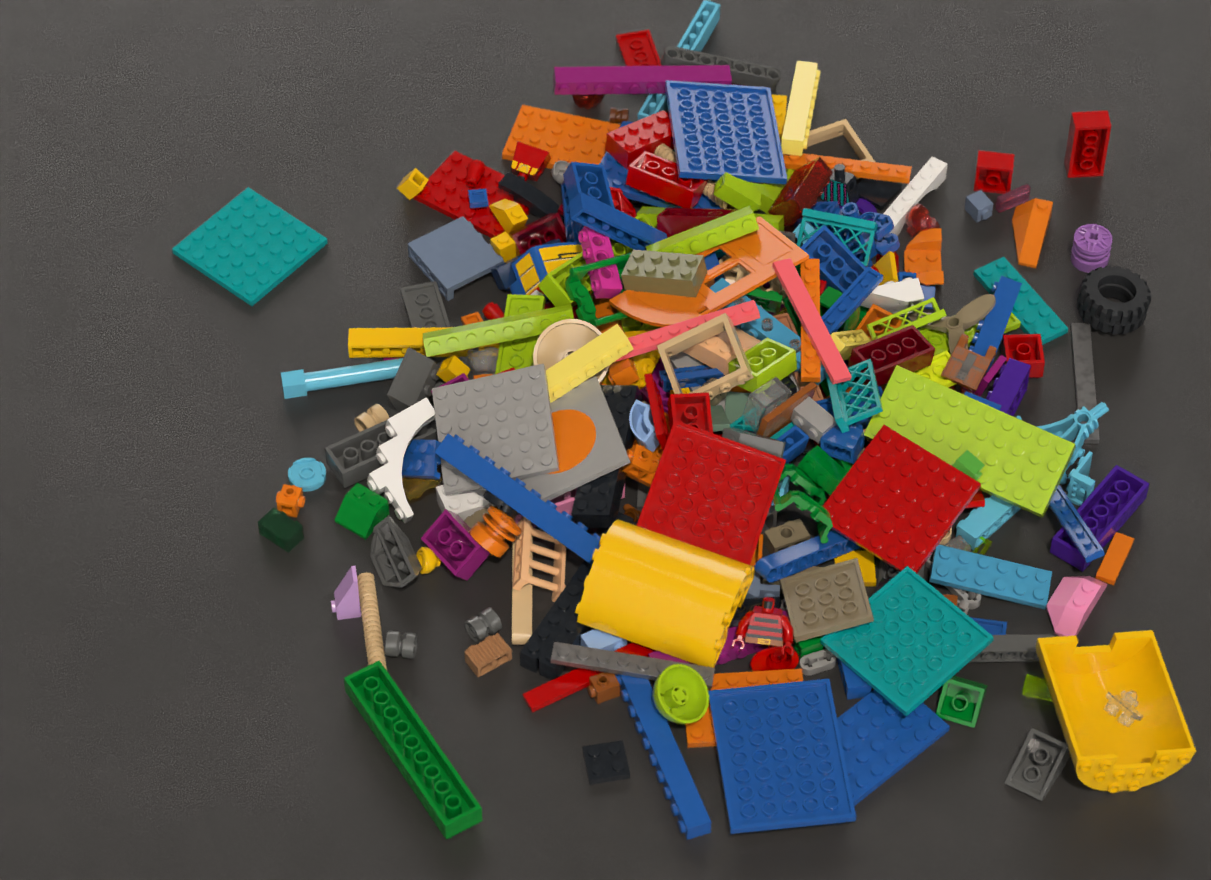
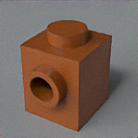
(603, 687)

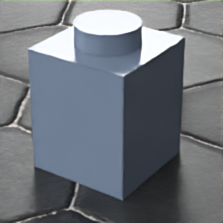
(979, 206)

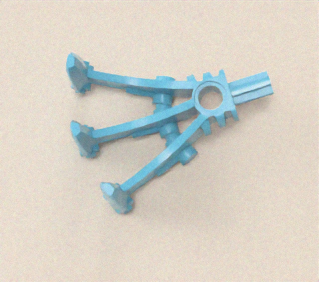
(1071, 427)

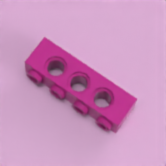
(597, 247)

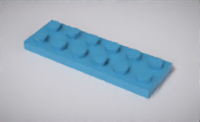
(990, 576)

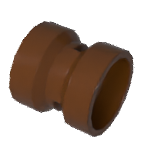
(618, 116)

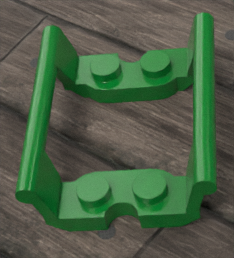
(579, 293)
(803, 501)

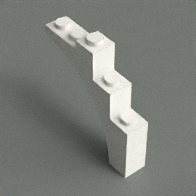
(391, 453)

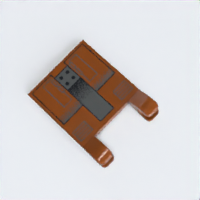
(966, 366)

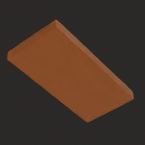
(782, 414)

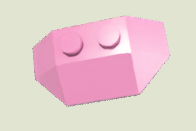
(1073, 603)

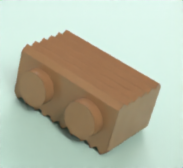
(488, 655)

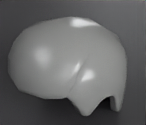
(558, 171)

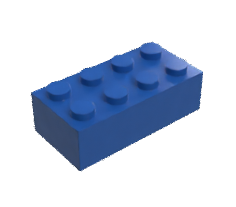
(590, 180)
(836, 261)

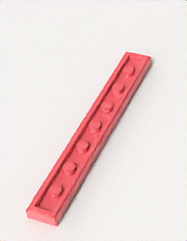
(811, 321)

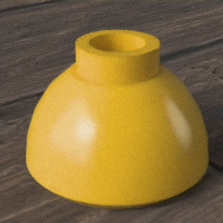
(427, 560)

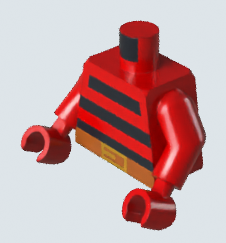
(765, 626)

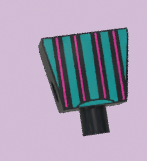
(841, 187)

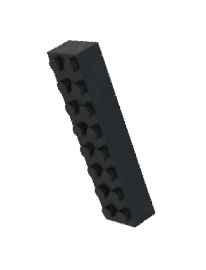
(599, 500)

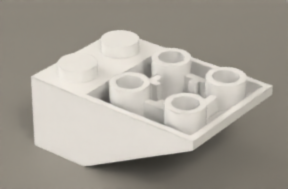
(896, 295)

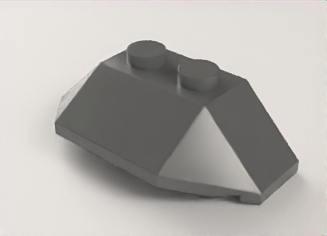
(393, 555)

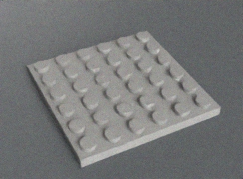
(504, 419)

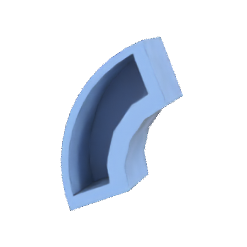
(643, 425)

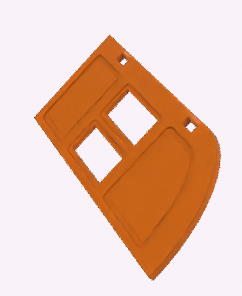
(751, 251)

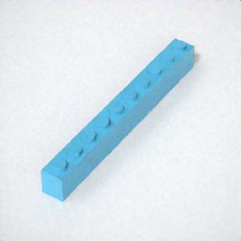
(693, 39)

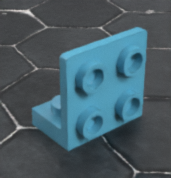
(1080, 484)

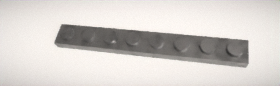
(619, 662)

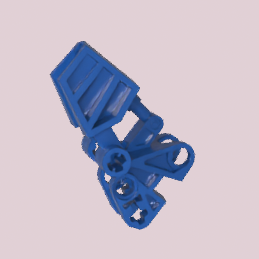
(885, 240)

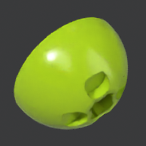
(681, 694)

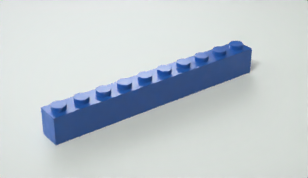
(518, 497)
(665, 756)

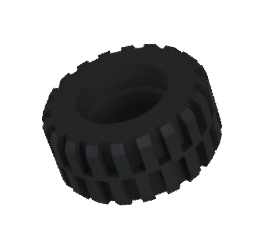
(1109, 315)

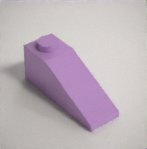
(347, 597)

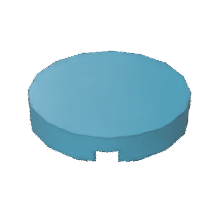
(307, 474)

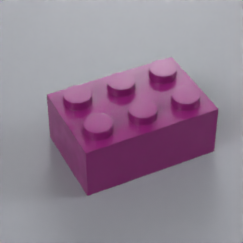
(454, 545)

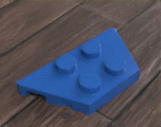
(421, 460)

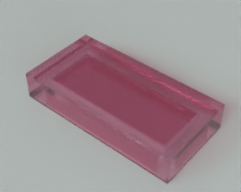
(1013, 198)

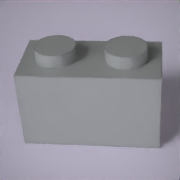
(812, 419)

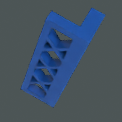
(690, 376)

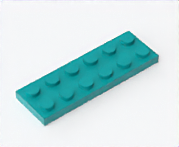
(1029, 307)

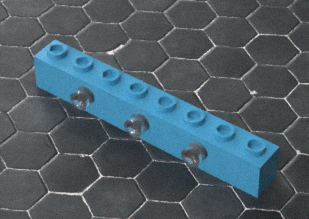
(768, 327)

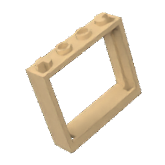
(837, 129)
(698, 335)

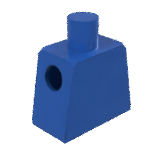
(844, 445)

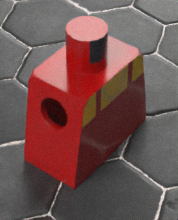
(529, 161)

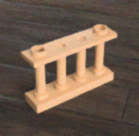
(523, 561)

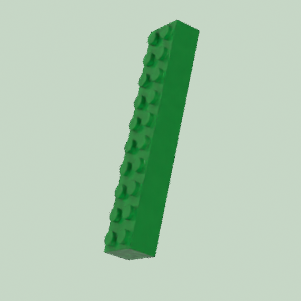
(413, 750)

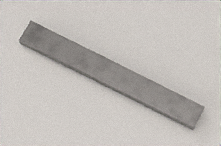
(1084, 372)

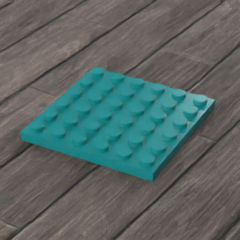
(249, 246)
(911, 643)

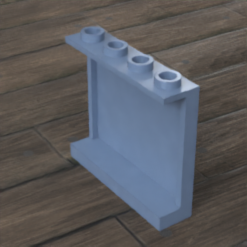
(453, 255)

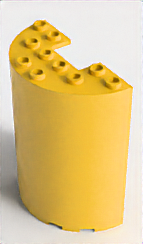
(663, 593)
(1101, 748)

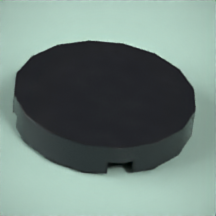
(500, 504)

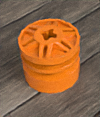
(498, 528)

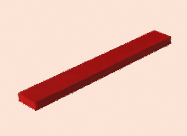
(572, 681)

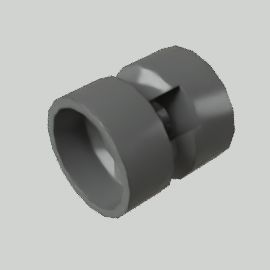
(484, 624)
(401, 644)

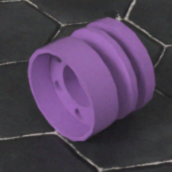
(1091, 247)

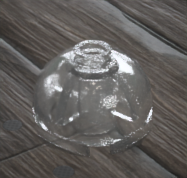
(482, 361)

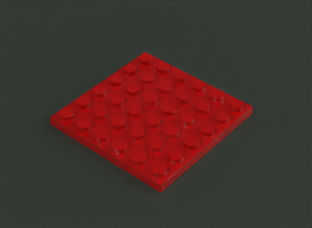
(711, 492)
(899, 500)

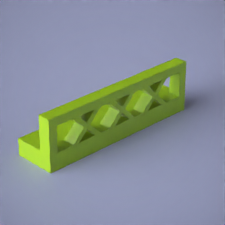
(919, 322)

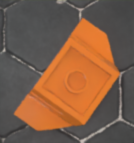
(924, 257)

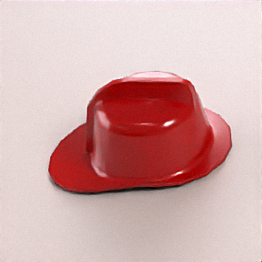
(773, 659)

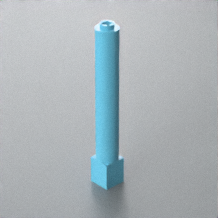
(298, 383)

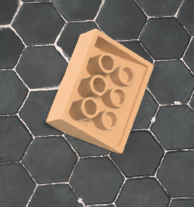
(718, 350)

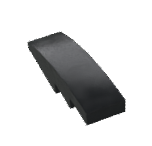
(529, 196)

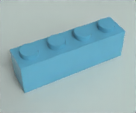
(985, 520)

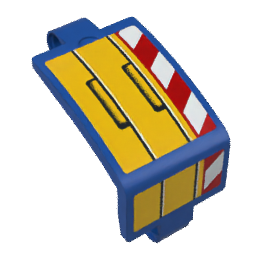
(537, 263)

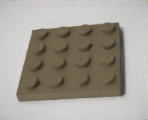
(826, 600)

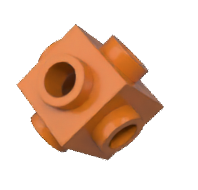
(640, 461)
(290, 500)

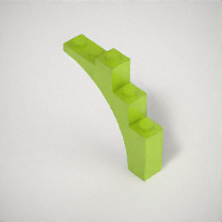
(743, 193)

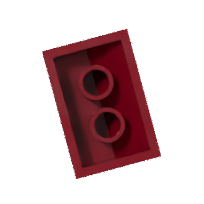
(539, 232)

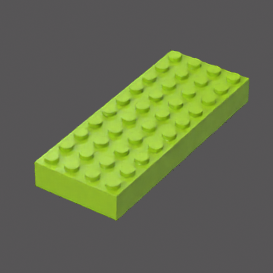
(1018, 458)

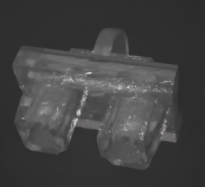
(1117, 703)

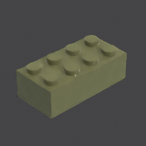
(664, 273)

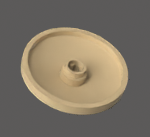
(562, 340)

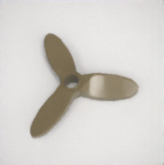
(964, 319)

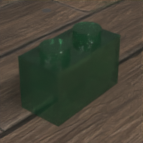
(281, 529)

